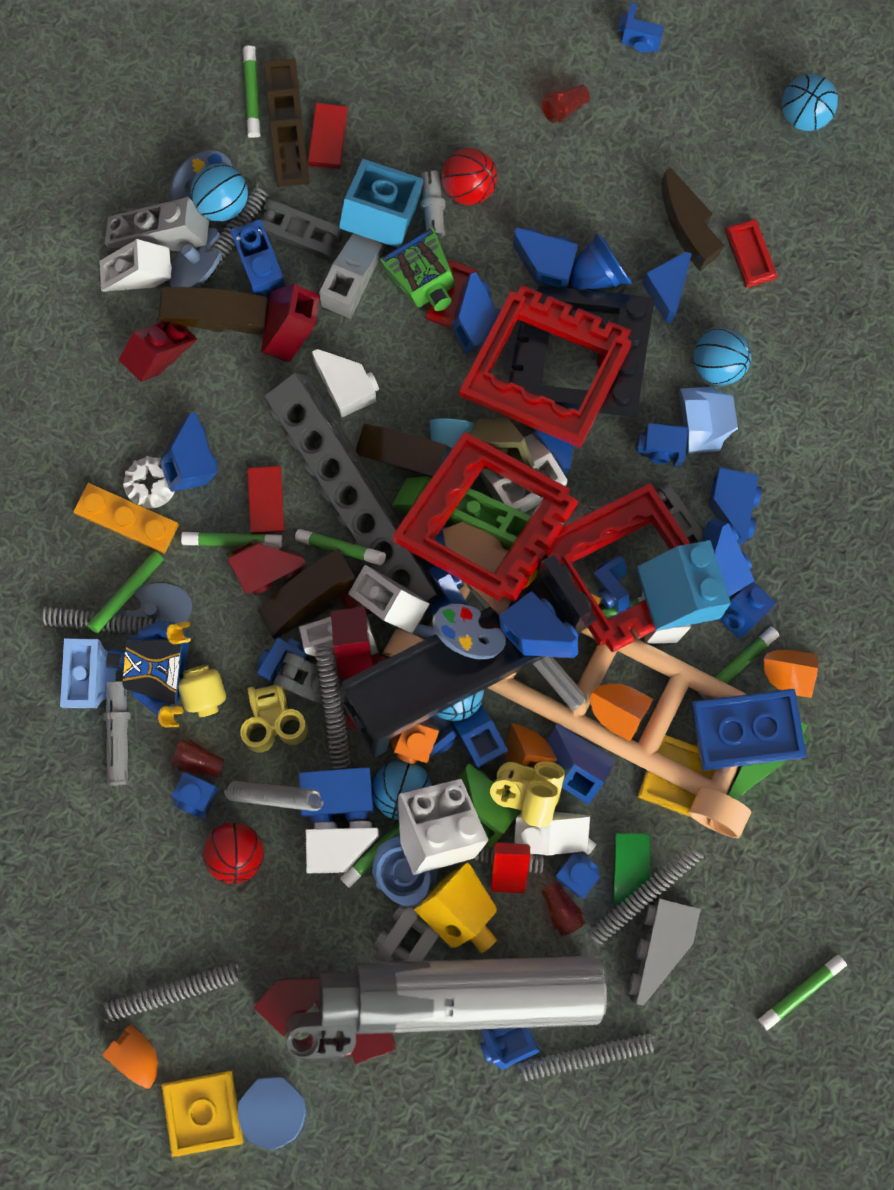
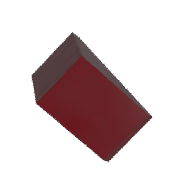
(351, 641)

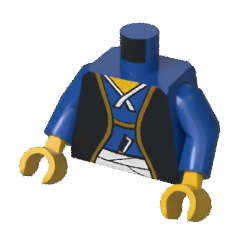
(154, 667)

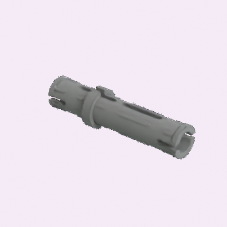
(116, 742)

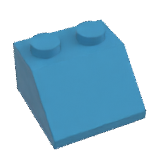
(684, 586)

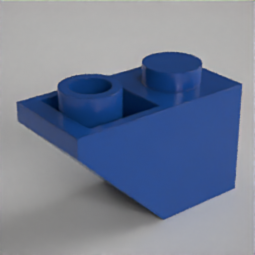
(545, 257)
(258, 258)
(474, 314)
(188, 458)
(733, 500)
(731, 560)
(536, 629)
(480, 738)
(582, 762)

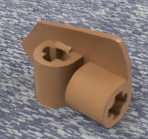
(481, 549)

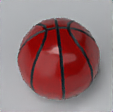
(469, 176)
(233, 853)

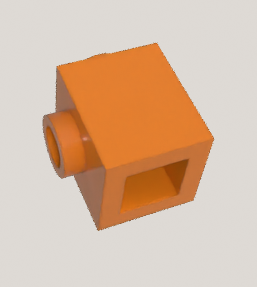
(415, 742)

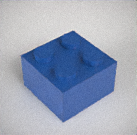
(343, 792)

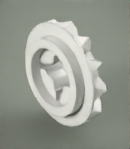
(138, 492)

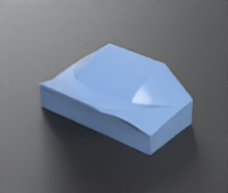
(708, 418)
(84, 673)

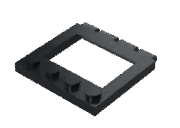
(624, 395)

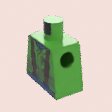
(421, 271)

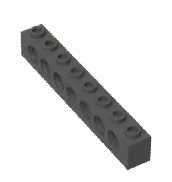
(284, 403)

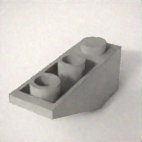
(163, 224)
(350, 275)
(667, 940)

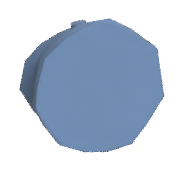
(396, 877)
(271, 1112)

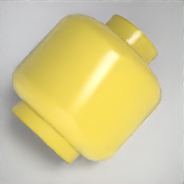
(201, 690)

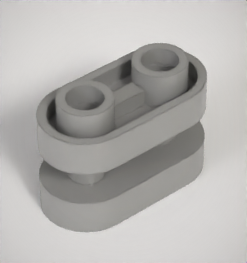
(388, 943)

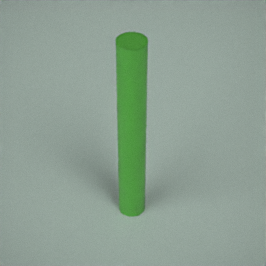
(125, 592)

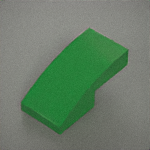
(630, 865)

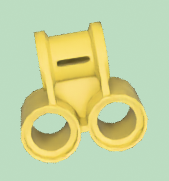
(271, 713)
(531, 790)

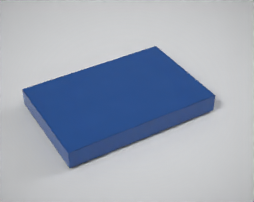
(748, 729)

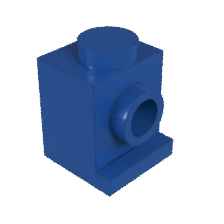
(663, 443)
(194, 795)
(577, 874)

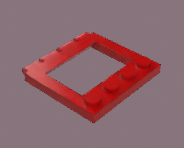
(537, 410)
(446, 491)
(603, 528)

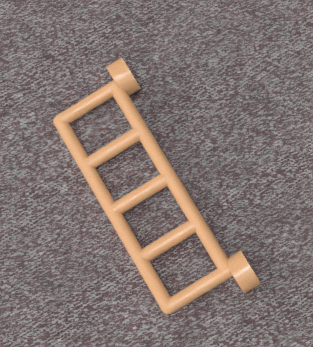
(712, 804)

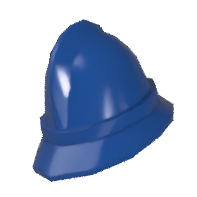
(597, 267)

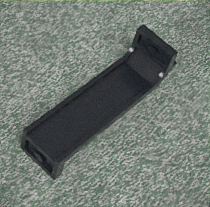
(435, 677)

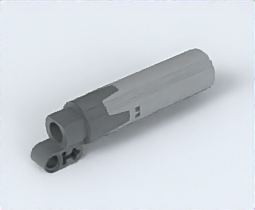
(449, 998)

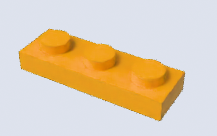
(126, 518)

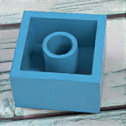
(381, 203)

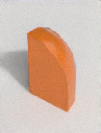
(792, 671)
(619, 708)
(527, 747)
(134, 1057)

